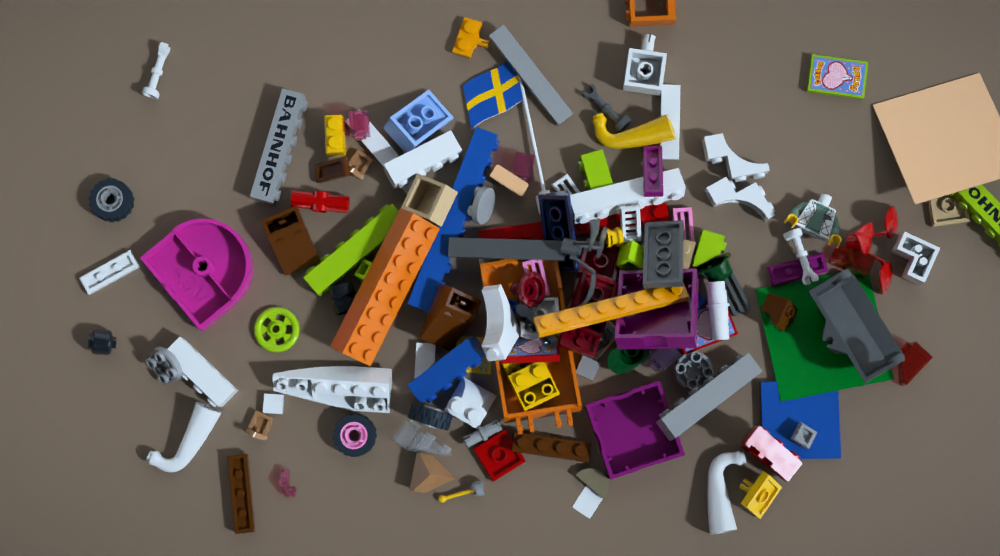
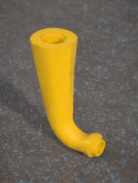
(649, 133)

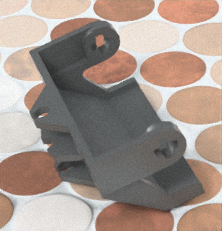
(855, 326)

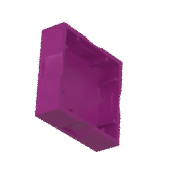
(661, 327)
(629, 432)

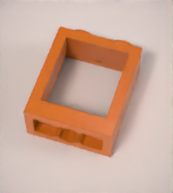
(668, 19)

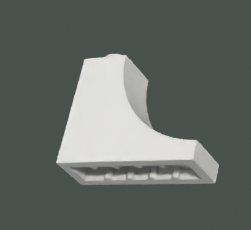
(502, 326)

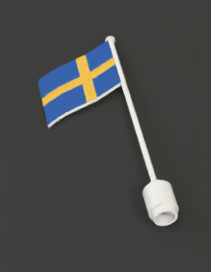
(494, 94)

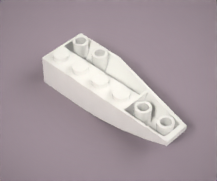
(339, 386)

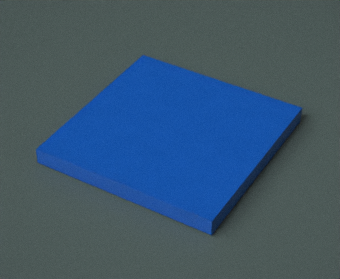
(816, 411)

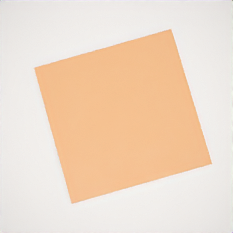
(943, 137)

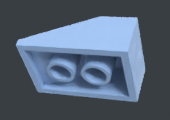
(417, 122)

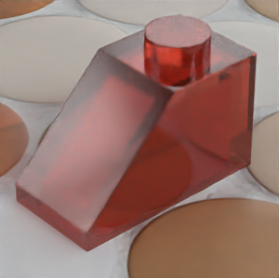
(853, 260)
(916, 359)

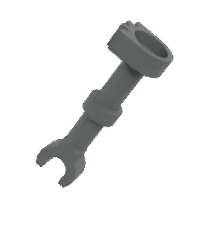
(621, 123)

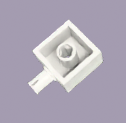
(645, 59)

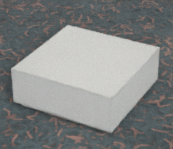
(273, 403)

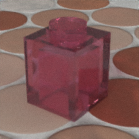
(359, 124)
(523, 166)

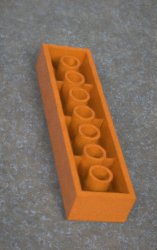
(385, 287)

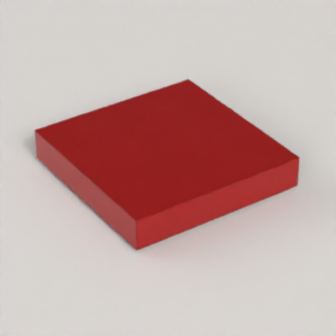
(497, 455)

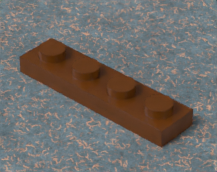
(551, 447)
(241, 493)

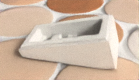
(635, 235)

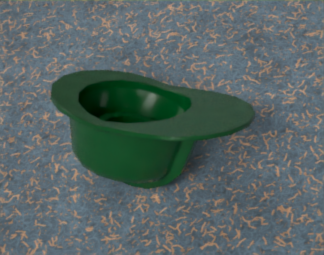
(717, 269)
(624, 360)

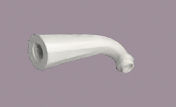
(198, 429)
(719, 507)

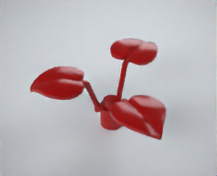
(862, 240)

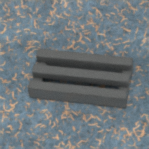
(741, 309)

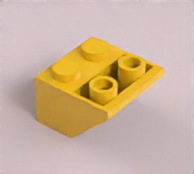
(533, 385)

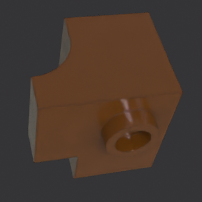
(780, 311)

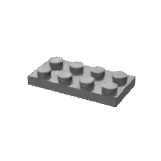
(663, 254)

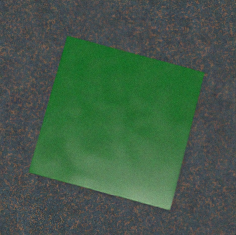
(799, 354)

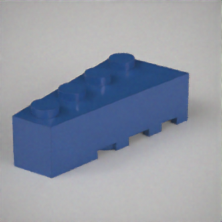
(447, 369)

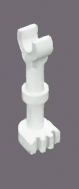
(150, 91)
(795, 235)

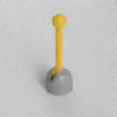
(476, 489)

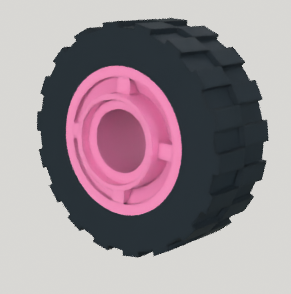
(342, 435)

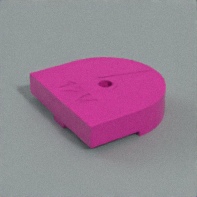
(179, 261)

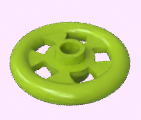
(271, 345)

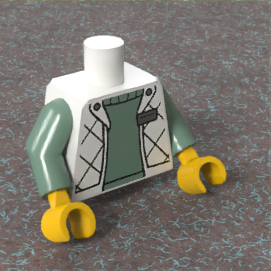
(816, 220)

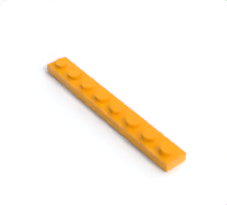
(608, 309)

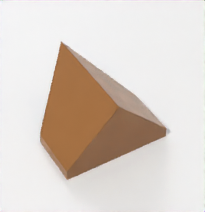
(428, 474)

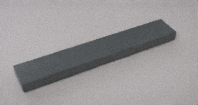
(505, 249)

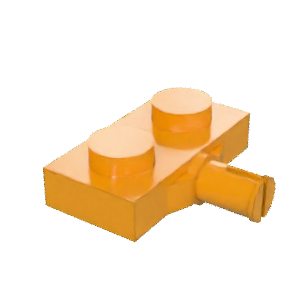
(469, 38)

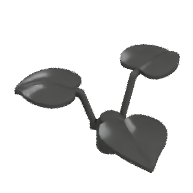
(575, 247)

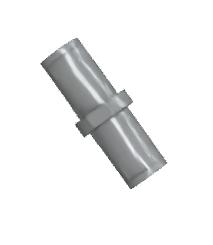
(482, 433)

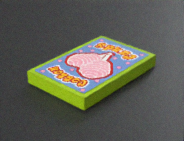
(837, 76)

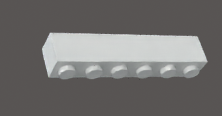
(608, 199)

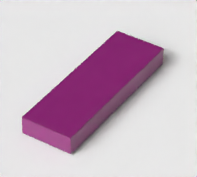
(653, 171)
(793, 269)

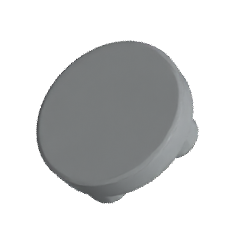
(482, 205)
(164, 365)
(692, 370)

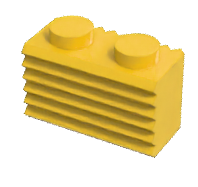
(335, 136)

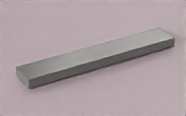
(530, 75)

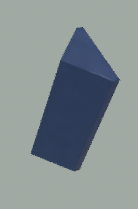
(558, 223)

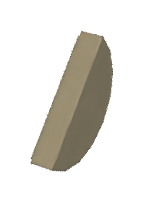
(595, 480)

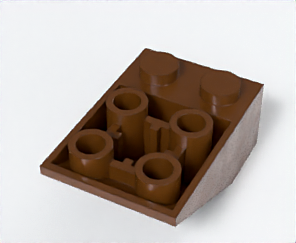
(290, 240)
(449, 317)

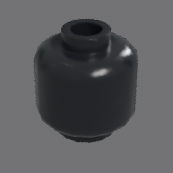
(101, 342)

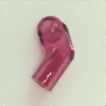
(284, 483)

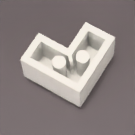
(919, 256)

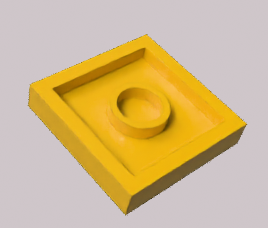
(759, 494)

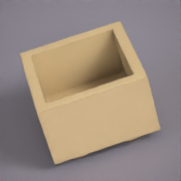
(429, 199)

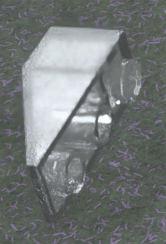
(415, 440)

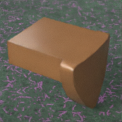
(359, 164)
(259, 425)

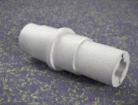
(718, 310)

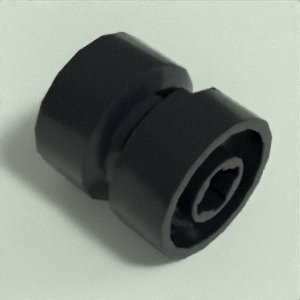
(343, 297)

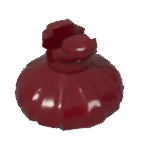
(529, 289)

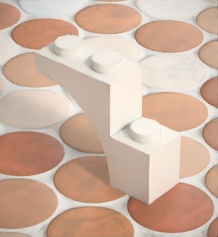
(716, 150)
(751, 196)

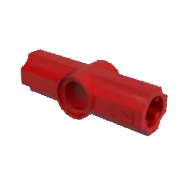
(320, 201)

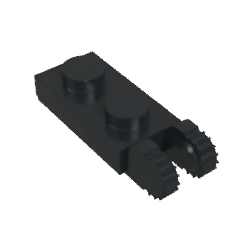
(526, 315)

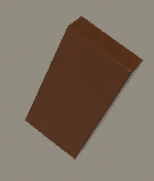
(332, 170)

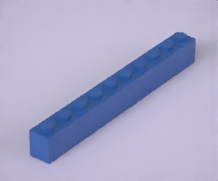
(468, 178)

